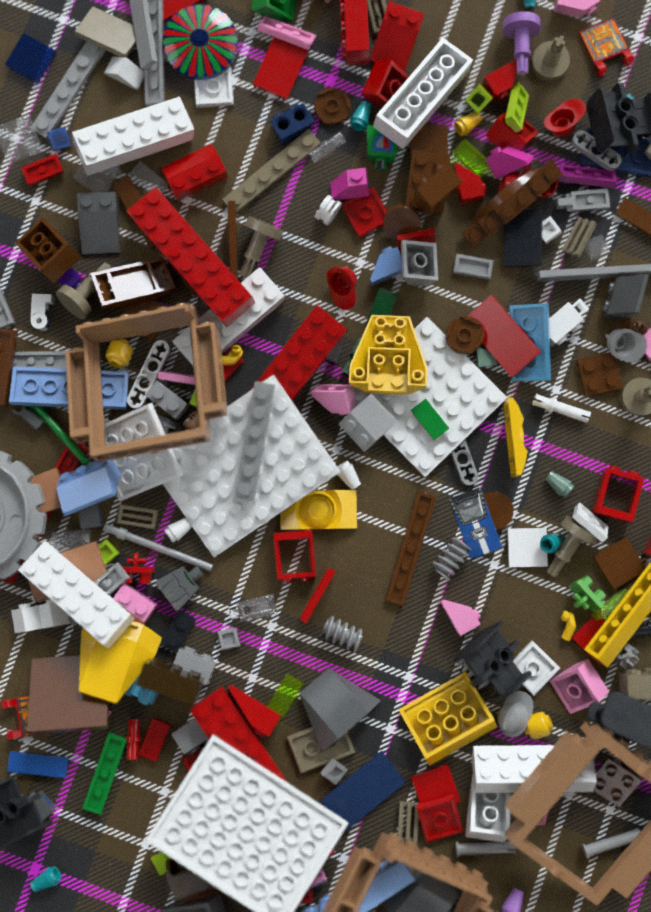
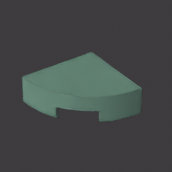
(485, 358)

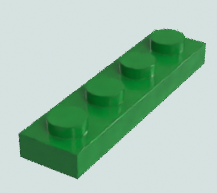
(105, 773)

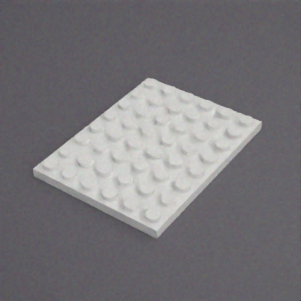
(289, 470)
(246, 830)

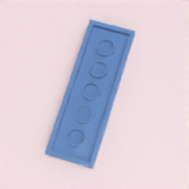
(49, 387)

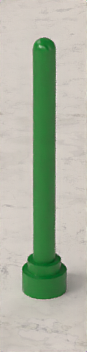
(61, 434)

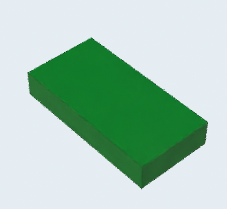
(429, 419)

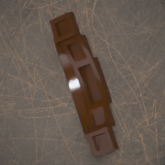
(511, 202)

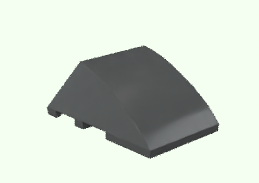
(335, 706)
(423, 895)

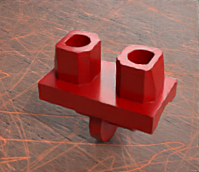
(145, 572)

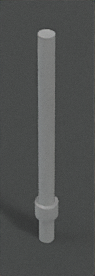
(123, 534)

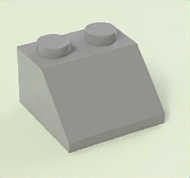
(419, 262)
(367, 422)

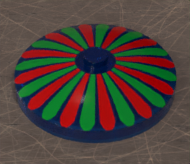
(200, 42)

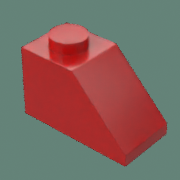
(501, 81)
(471, 187)

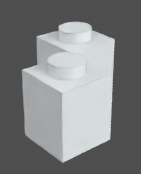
(38, 617)

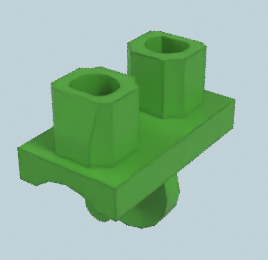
(584, 596)

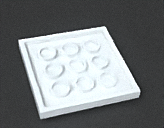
(142, 470)

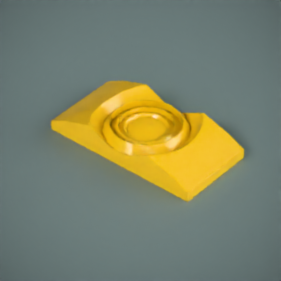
(515, 437)
(322, 511)

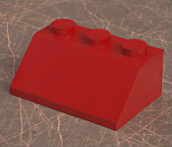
(194, 172)

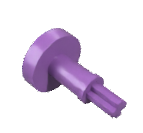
(520, 28)

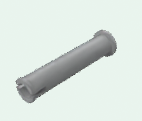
(609, 843)
(484, 848)

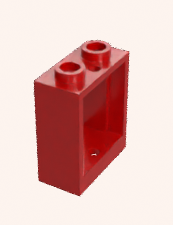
(612, 513)
(305, 576)

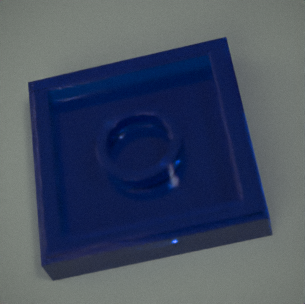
(30, 58)

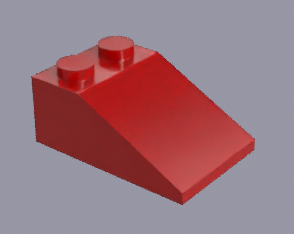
(397, 35)
(258, 715)

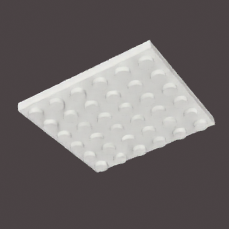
(453, 389)

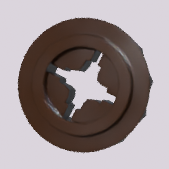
(634, 325)

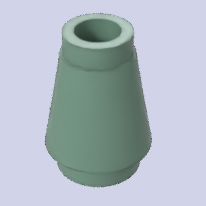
(560, 484)

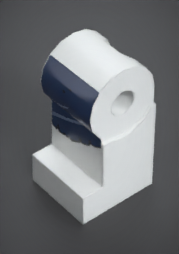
(40, 309)

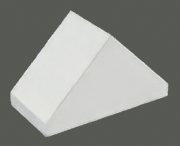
(125, 71)

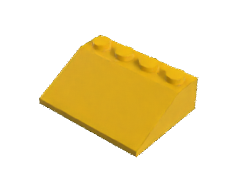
(447, 718)

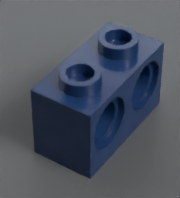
(295, 127)

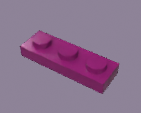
(587, 176)

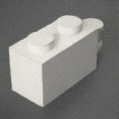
(566, 320)

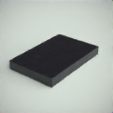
(523, 239)

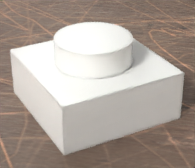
(550, 230)

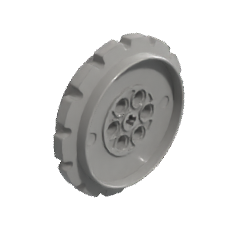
(19, 515)

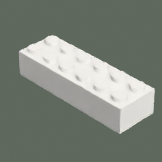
(422, 93)
(133, 136)
(266, 298)
(76, 594)
(506, 768)

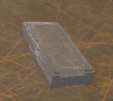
(147, 178)

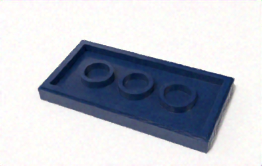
(631, 163)
(364, 789)

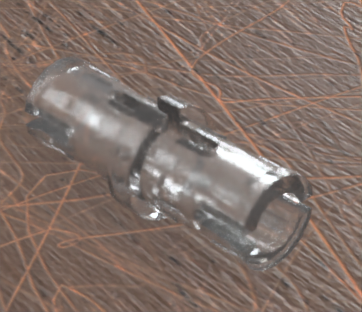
(327, 147)

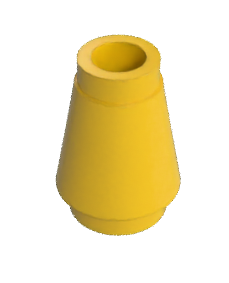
(467, 123)

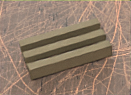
(371, 16)
(576, 236)
(153, 519)
(408, 820)

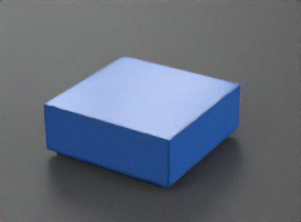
(59, 138)

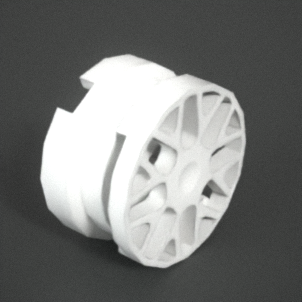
(328, 210)

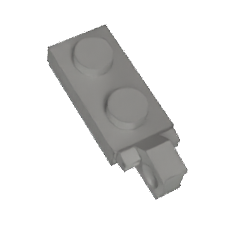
(584, 200)

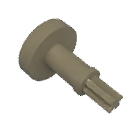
(550, 60)
(259, 239)
(75, 299)
(637, 397)
(576, 535)

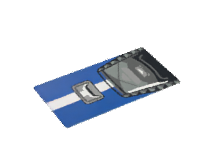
(475, 522)

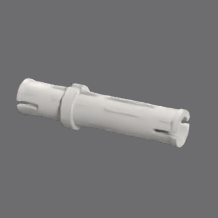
(553, 405)

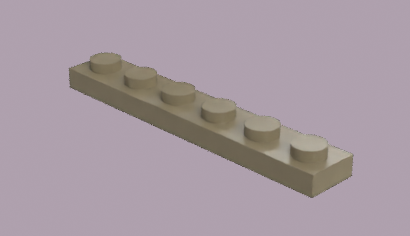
(273, 170)

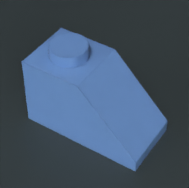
(387, 266)

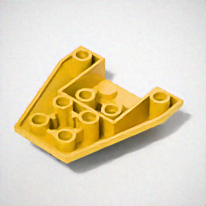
(388, 358)
(112, 671)

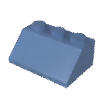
(87, 485)

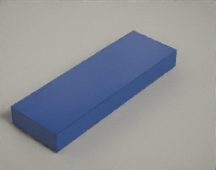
(38, 764)

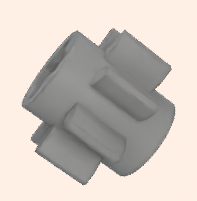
(627, 656)

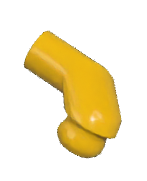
(233, 357)
(570, 625)

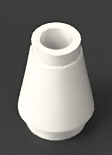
(348, 475)
(178, 529)

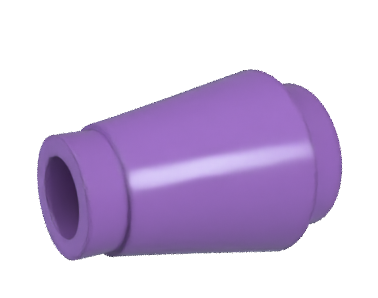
(513, 902)

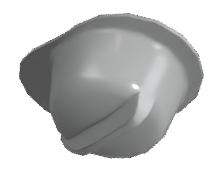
(626, 344)
(515, 713)

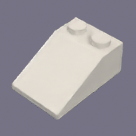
(487, 815)

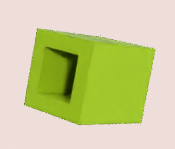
(478, 98)

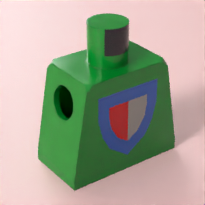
(380, 148)

